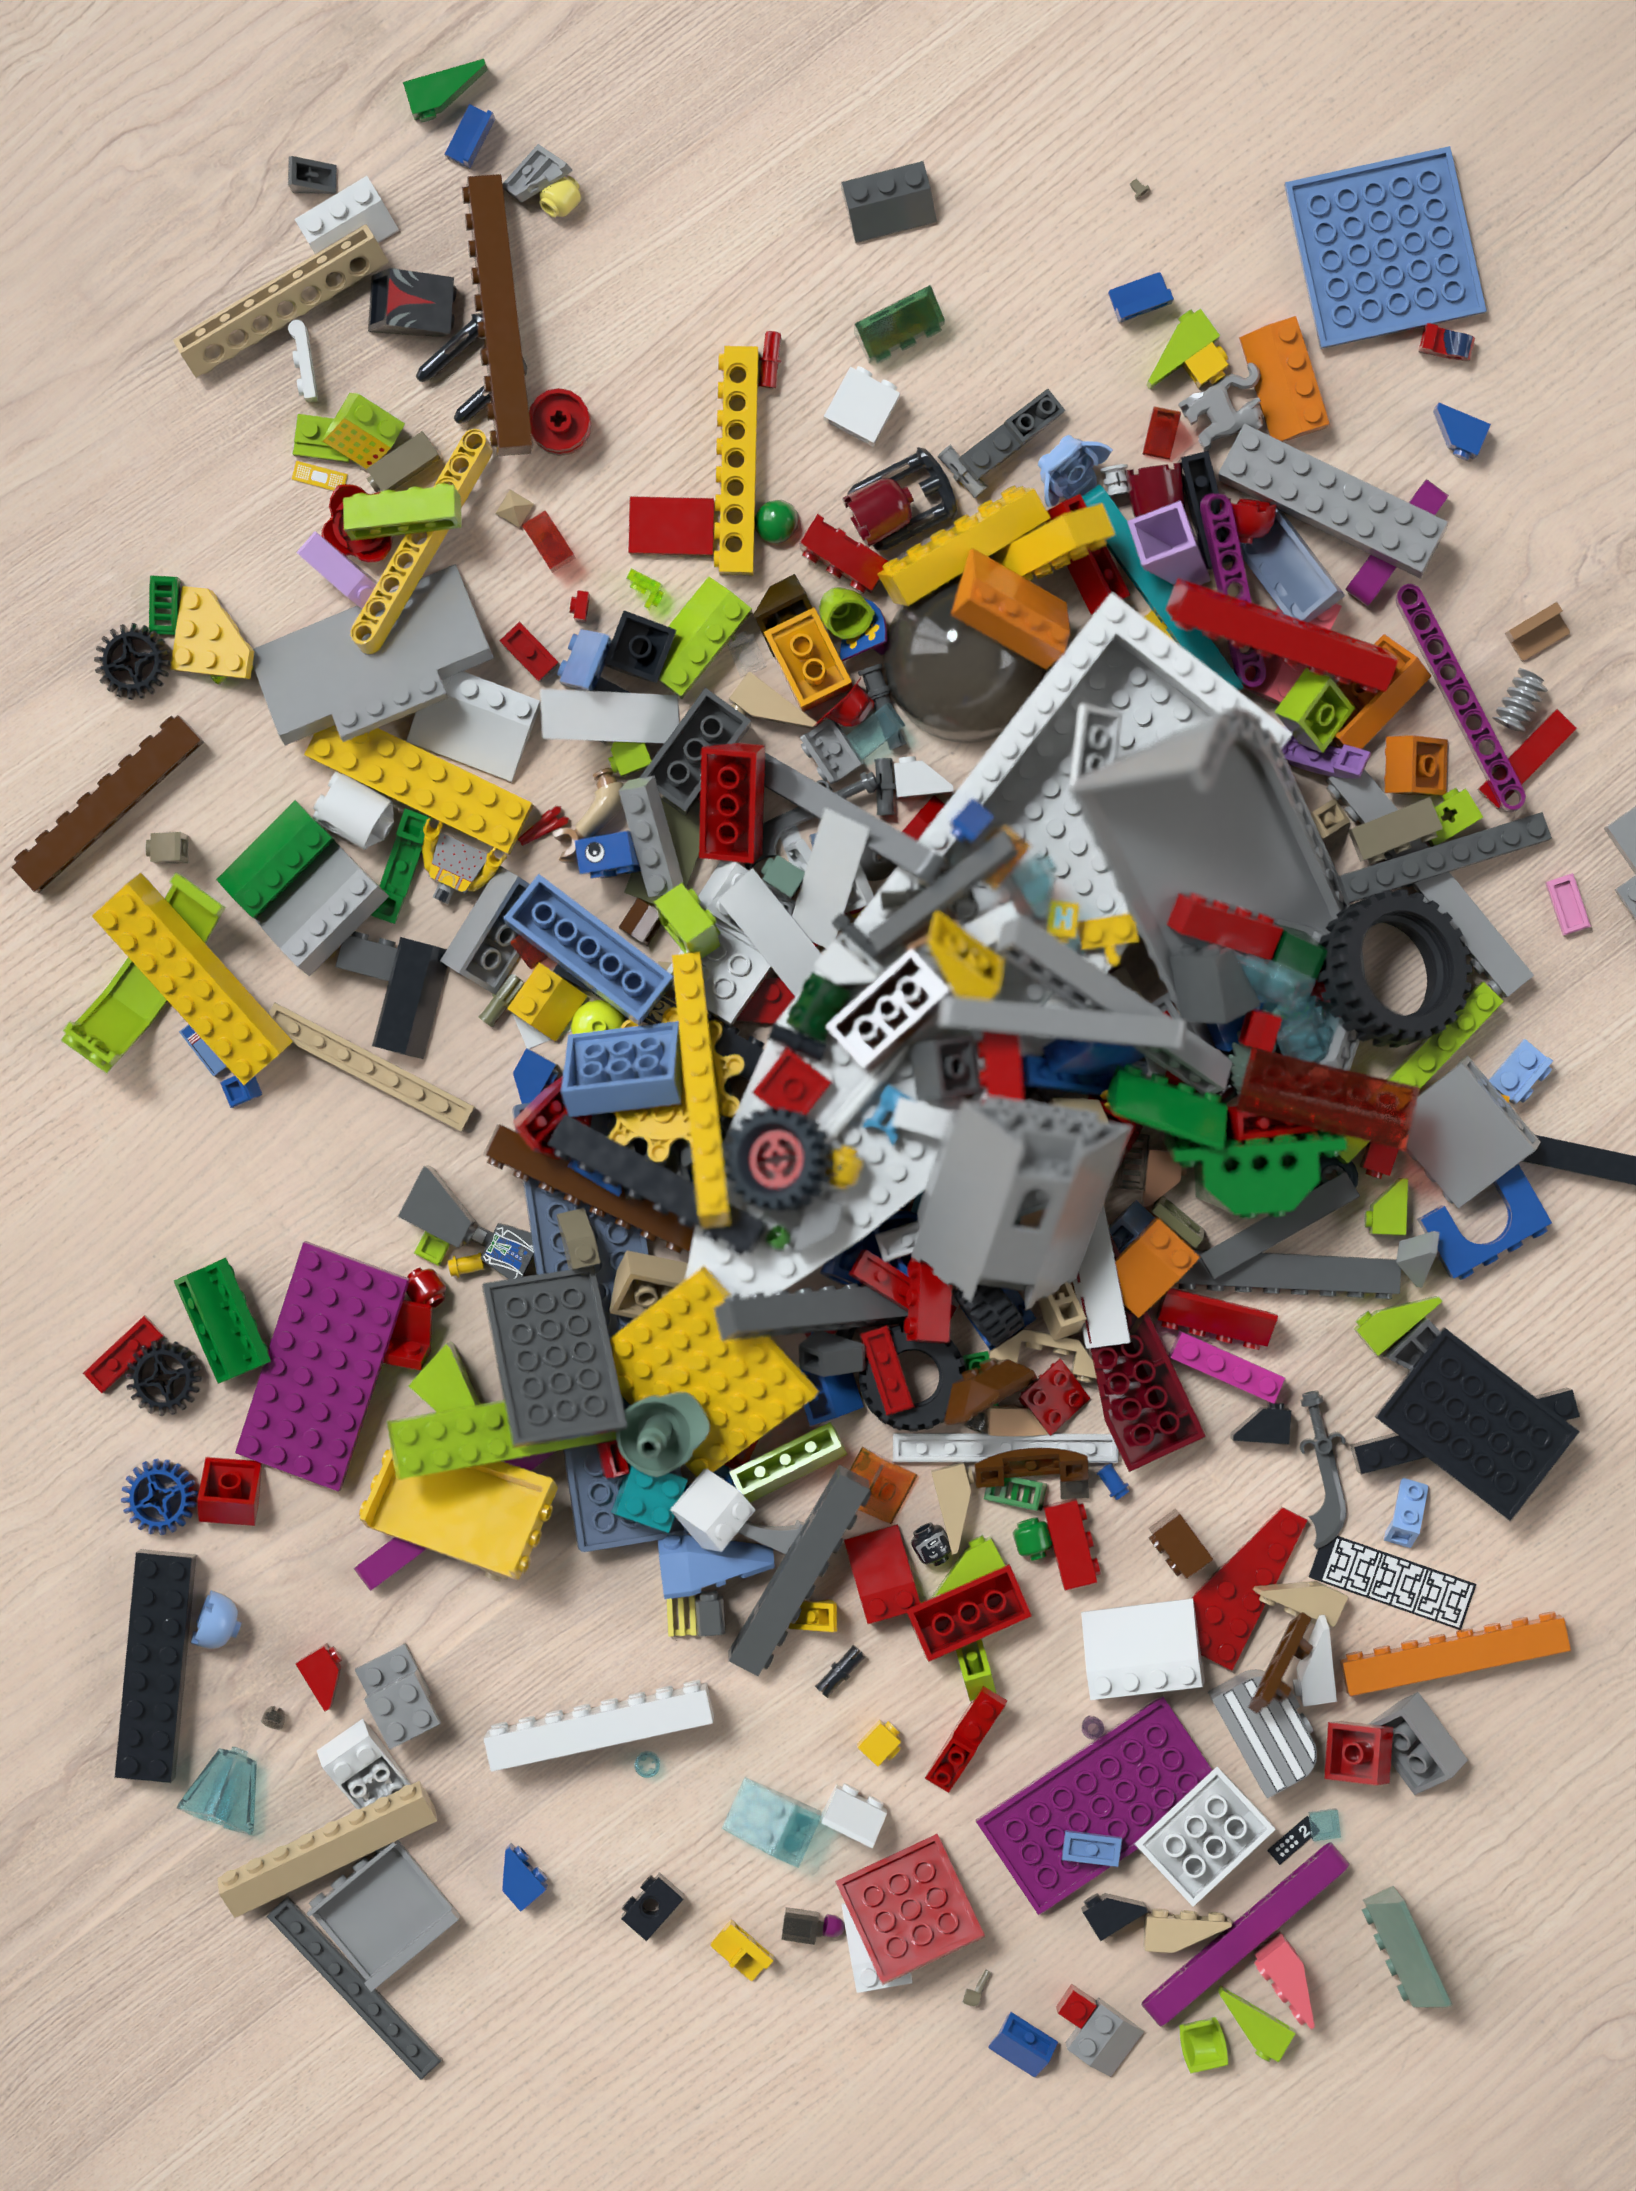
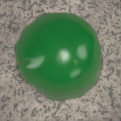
(776, 521)

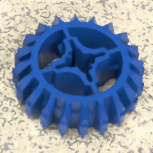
(155, 1484)

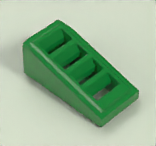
(153, 604)
(1039, 1496)

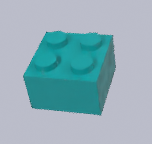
(649, 1498)

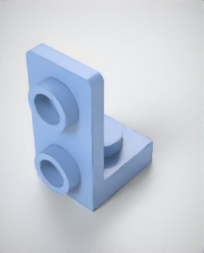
(1407, 1514)

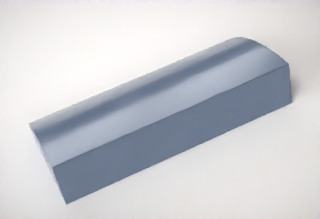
(1291, 571)

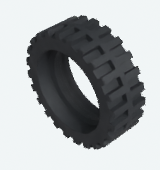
(1442, 958)

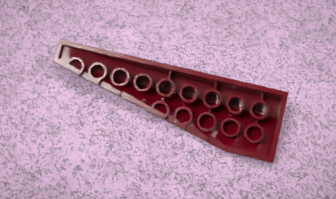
(1142, 1394)

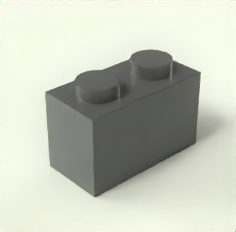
(366, 956)

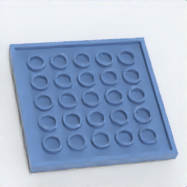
(1385, 247)

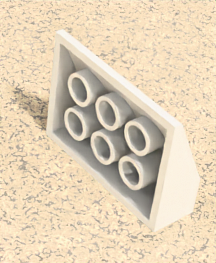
(477, 725)
(1142, 1649)
(1205, 1836)

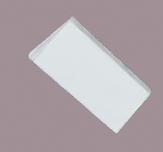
(1095, 740)

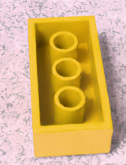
(1057, 543)

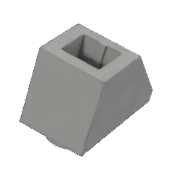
(817, 1222)

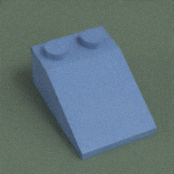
(585, 660)

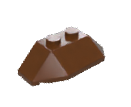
(986, 1387)

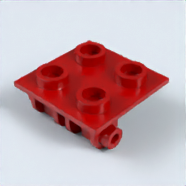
(1054, 1397)

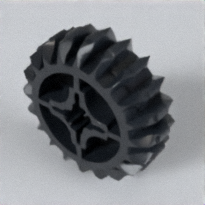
(128, 648)
(166, 1390)

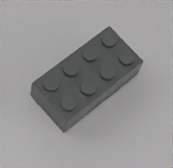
(679, 760)

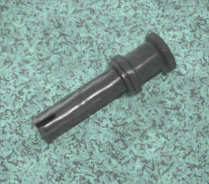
(878, 692)

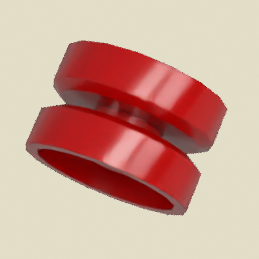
(556, 405)

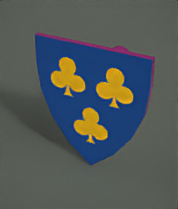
(872, 638)

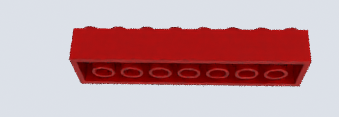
(1281, 635)

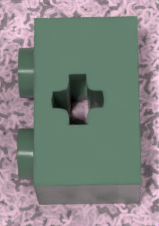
(783, 876)

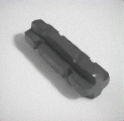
(842, 923)

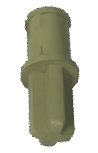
(501, 1000)

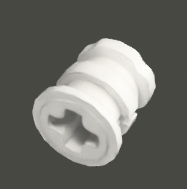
(1115, 479)

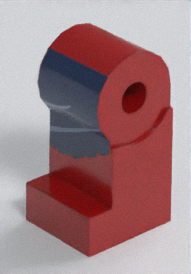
(1446, 343)

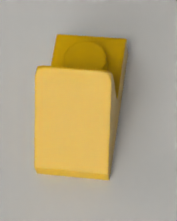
(817, 1616)

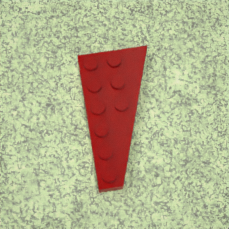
(1227, 1603)

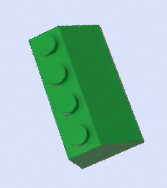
(275, 859)

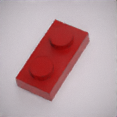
(529, 651)

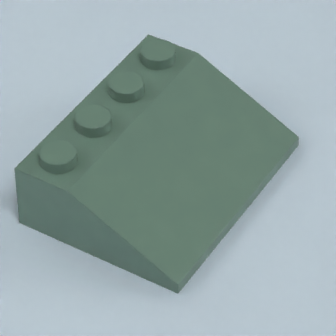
(1405, 1949)

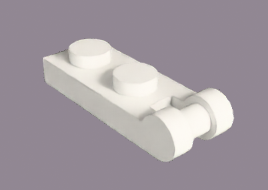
(303, 359)

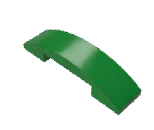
(401, 864)

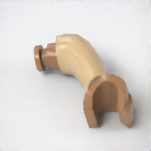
(603, 809)

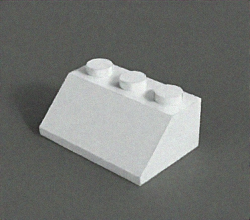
(346, 213)

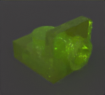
(643, 583)

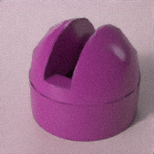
(832, 1926)

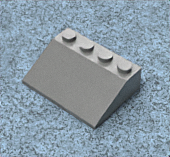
(321, 908)

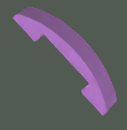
(1333, 762)

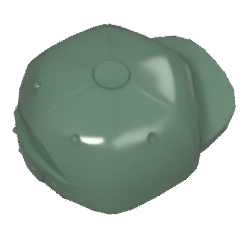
(662, 1432)

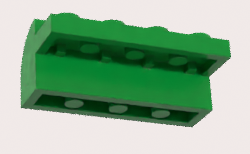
(222, 1320)

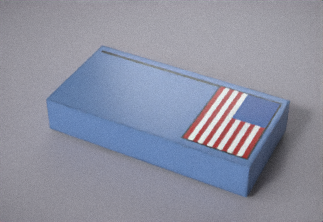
(202, 1050)

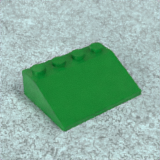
(1168, 1106)

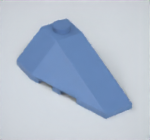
(690, 1567)

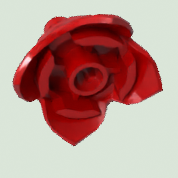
(333, 530)

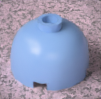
(216, 1622)

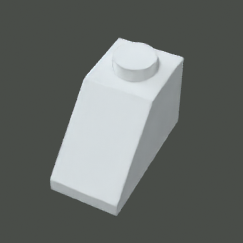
(918, 779)
(847, 963)

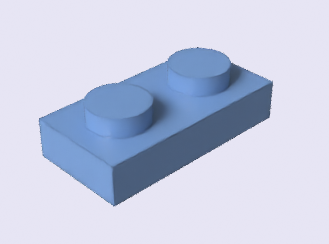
(1091, 1848)

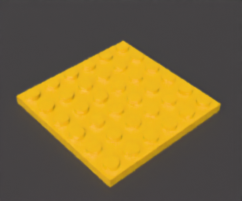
(739, 1383)

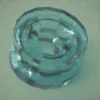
(652, 1771)

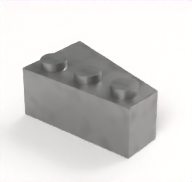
(1413, 1344)

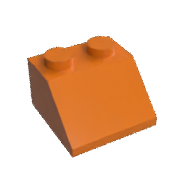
(1416, 765)

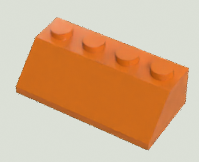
(1286, 381)
(1376, 709)

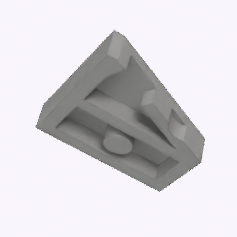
(535, 173)

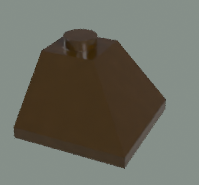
(780, 604)

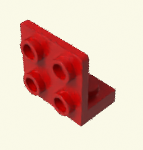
(411, 1336)

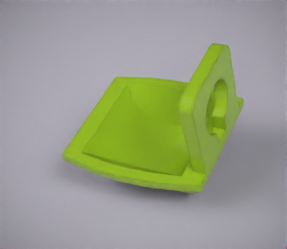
(1203, 2045)

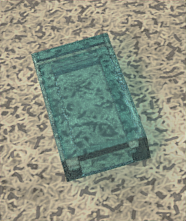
(875, 730)

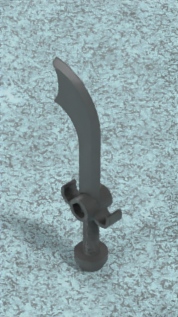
(777, 826)
(1332, 1514)

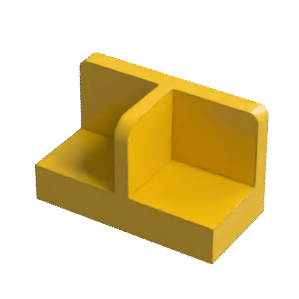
(742, 1950)

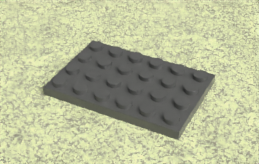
(554, 1356)

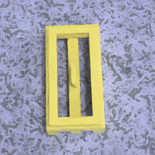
(681, 1631)

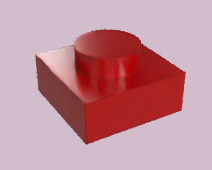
(579, 606)

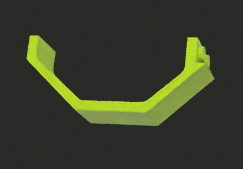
(130, 999)

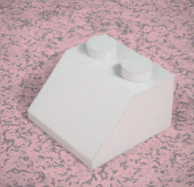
(712, 1511)
(854, 1815)

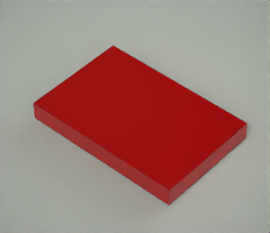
(671, 526)

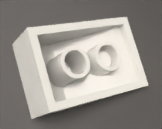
(863, 1969)

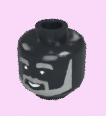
(931, 1544)

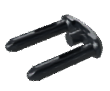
(441, 359)
(936, 483)

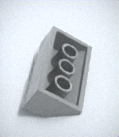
(483, 942)

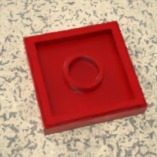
(792, 1084)

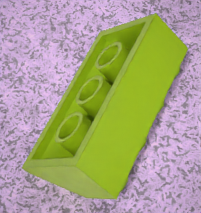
(701, 634)

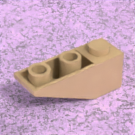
(1306, 1597)
(1177, 1931)

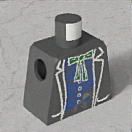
(506, 1249)

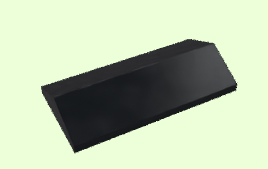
(411, 998)

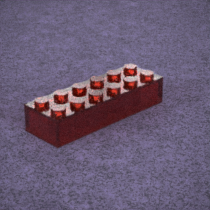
(1328, 1098)

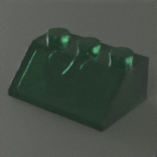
(899, 325)

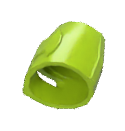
(845, 612)

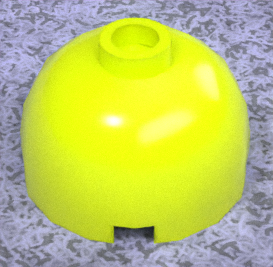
(596, 1016)

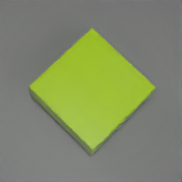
(432, 1248)

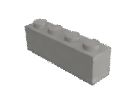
(650, 835)

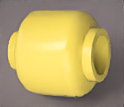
(560, 197)

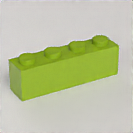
(402, 512)
(788, 1462)

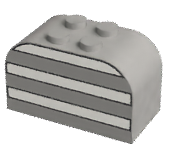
(1272, 1741)

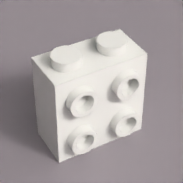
(862, 405)

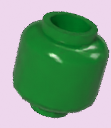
(1032, 1538)

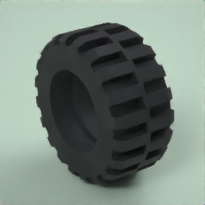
(932, 1410)

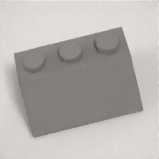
(1420, 1744)

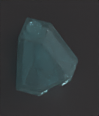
(224, 1791)

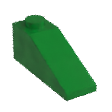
(436, 91)

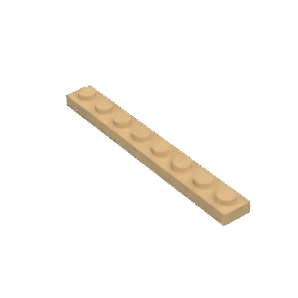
(372, 1068)

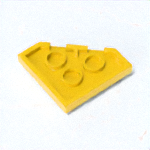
(208, 638)

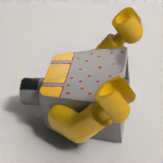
(456, 863)

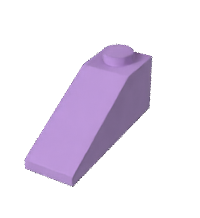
(338, 569)

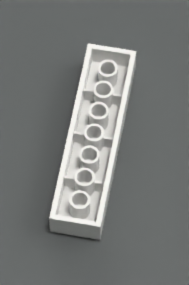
(598, 1726)

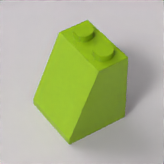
(445, 1381)

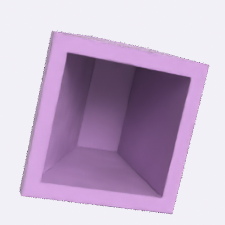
(1169, 545)

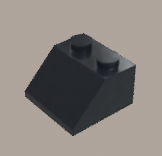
(639, 647)

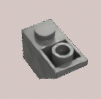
(831, 1355)

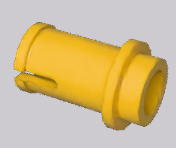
(465, 1265)

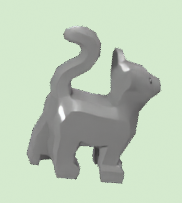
(1219, 409)

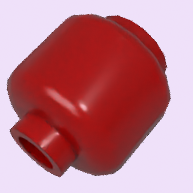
(426, 1287)

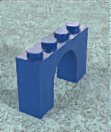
(1524, 1219)

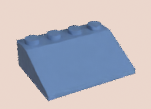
(622, 1069)

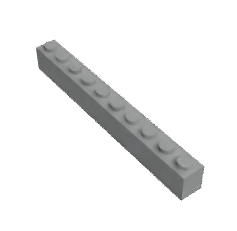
(1486, 946)
(1092, 989)

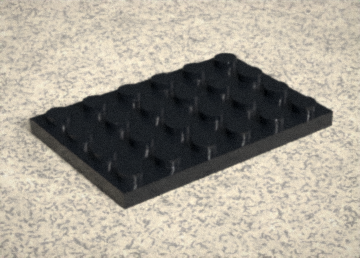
(1477, 1424)

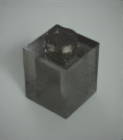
(801, 1926)

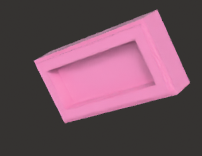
(1567, 904)

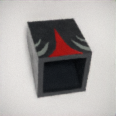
(411, 303)

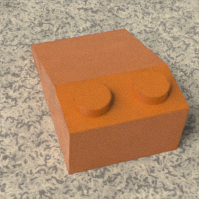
(1152, 1266)

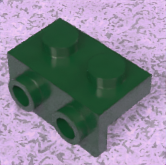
(817, 1006)

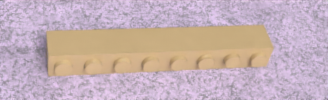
(326, 1849)

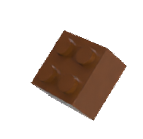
(1180, 1543)

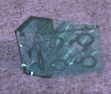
(772, 1821)

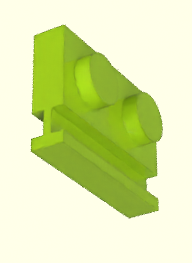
(308, 439)

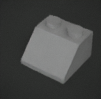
(1104, 2038)

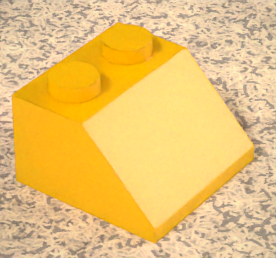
(547, 1002)

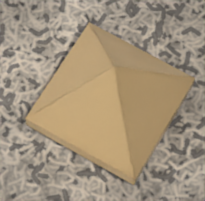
(514, 508)

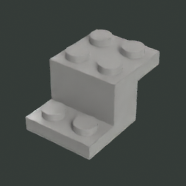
(397, 1696)

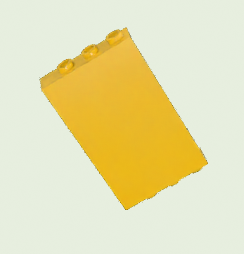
(469, 1513)

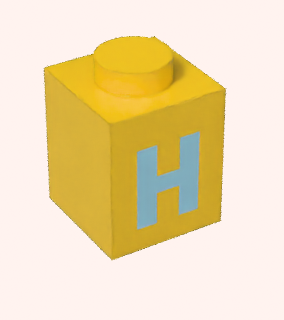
(1063, 920)

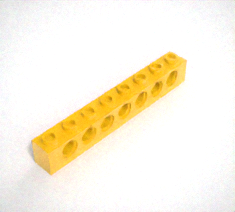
(744, 359)

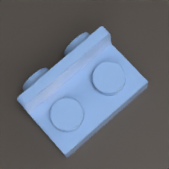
(1520, 1072)

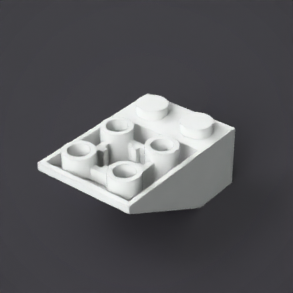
(721, 880)
(361, 1765)

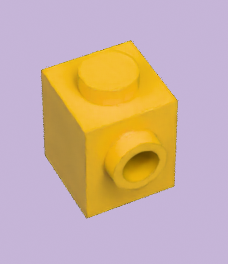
(1207, 365)
(880, 1742)

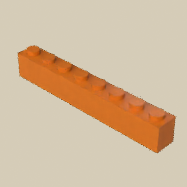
(1455, 1654)

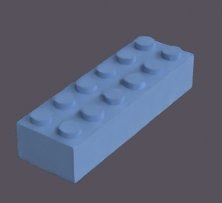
(589, 949)

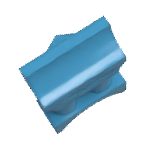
(888, 1102)

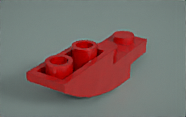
(965, 1739)

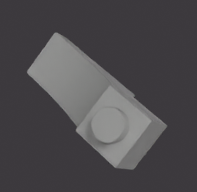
(772, 1536)

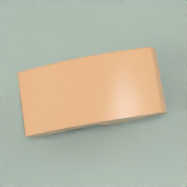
(1013, 1421)

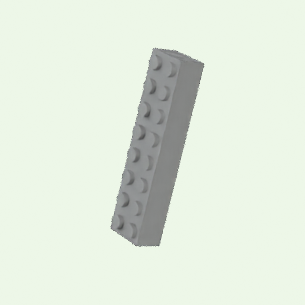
(1332, 501)

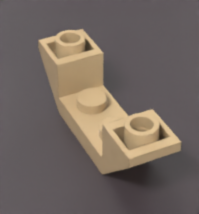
(1082, 1362)

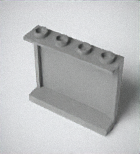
(1466, 1133)
(383, 1913)

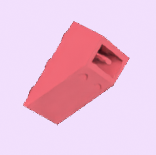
(1283, 1965)

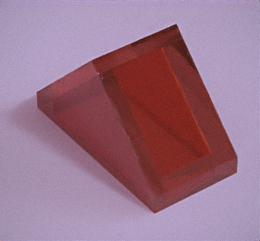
(1161, 432)

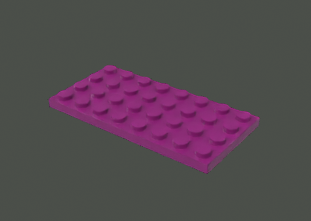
(322, 1365)
(1107, 1788)

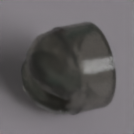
(978, 1423)
(274, 1719)

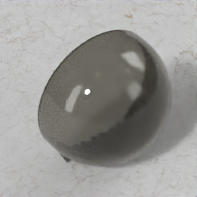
(953, 675)

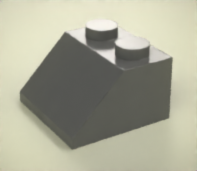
(945, 1068)

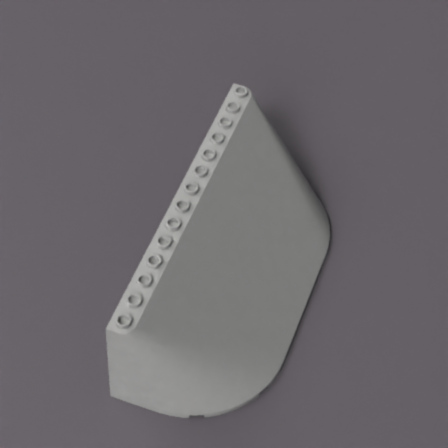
(1217, 820)

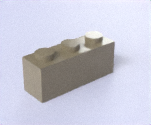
(1395, 831)

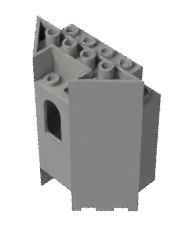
(978, 1181)

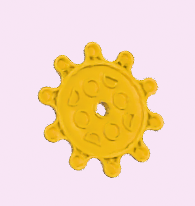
(671, 1122)

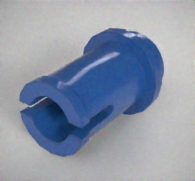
(1113, 1481)

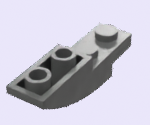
(1012, 435)

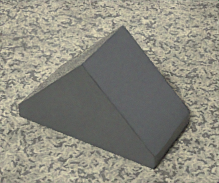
(311, 176)

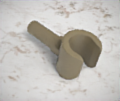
(973, 1997)

